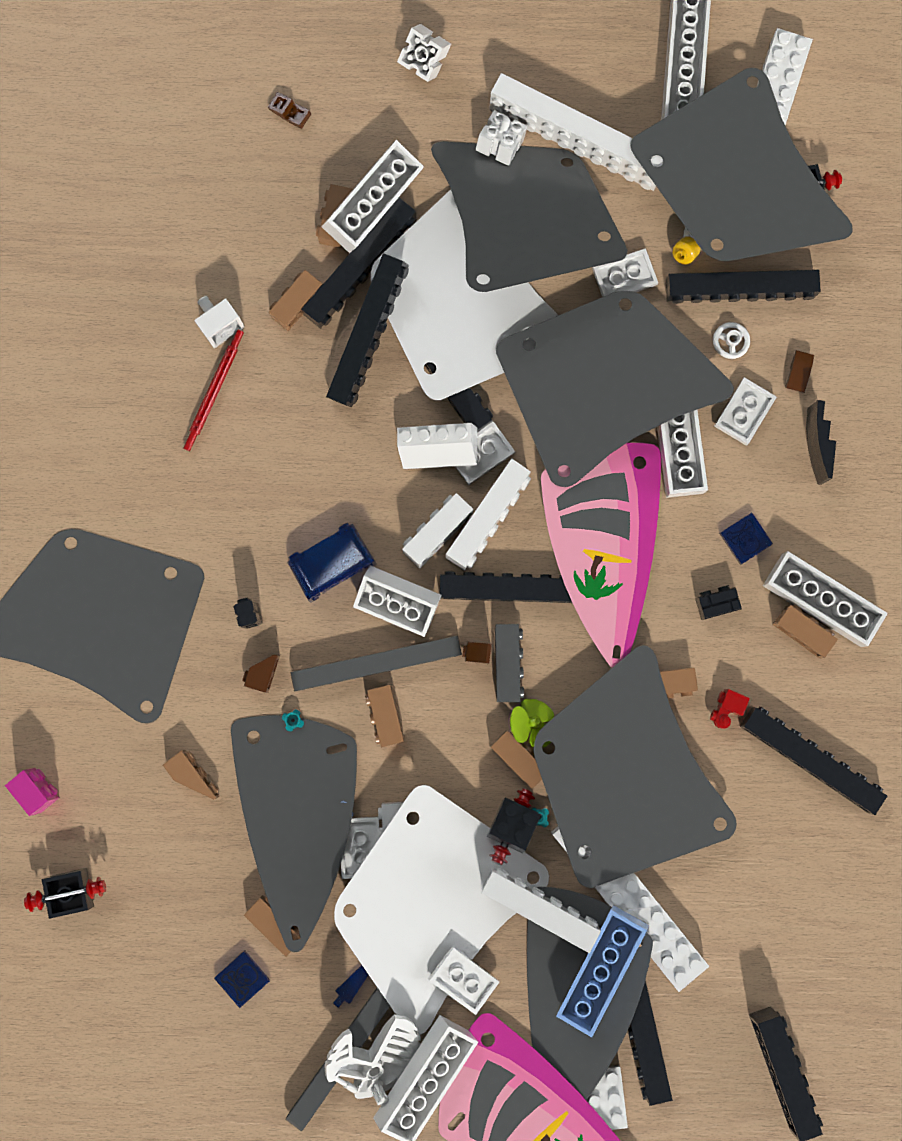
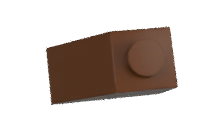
(477, 652)
(261, 674)

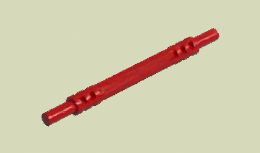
(213, 390)

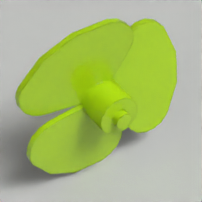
(530, 719)

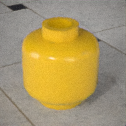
(686, 250)

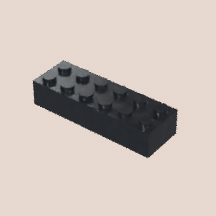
(785, 1074)

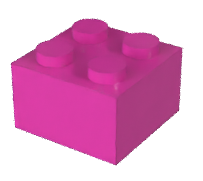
(32, 791)

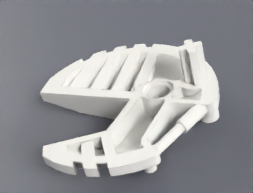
(375, 1068)

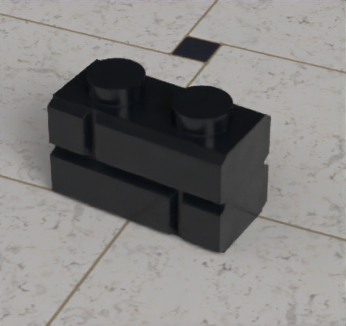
(718, 603)
(247, 613)

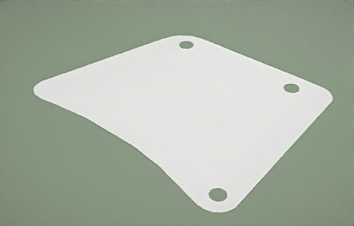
(446, 319)
(423, 897)

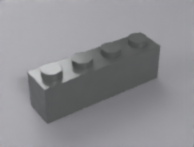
(508, 663)

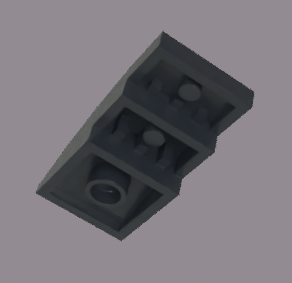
(819, 446)

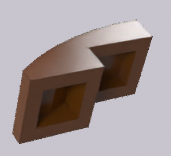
(289, 111)
(800, 371)

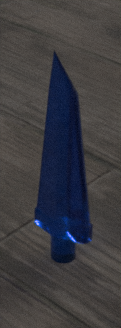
(350, 987)

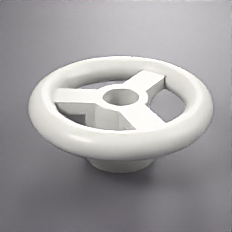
(726, 337)

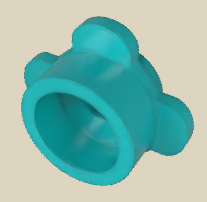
(293, 715)
(543, 821)

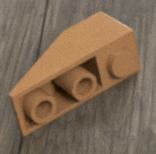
(186, 772)

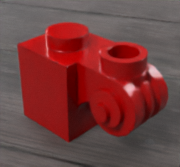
(728, 703)

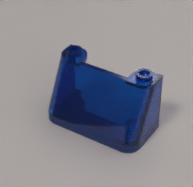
(330, 562)

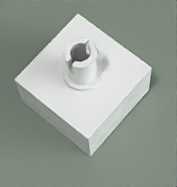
(218, 321)

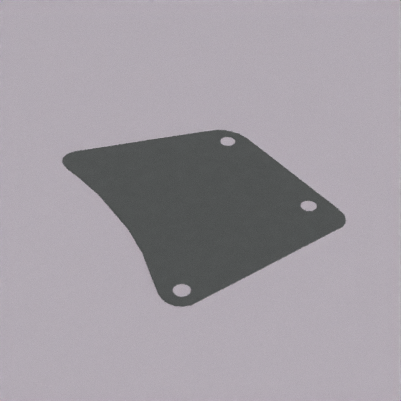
(738, 174)
(527, 216)
(604, 380)
(102, 618)
(626, 777)

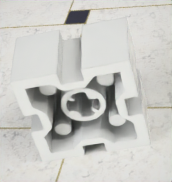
(424, 52)
(501, 137)

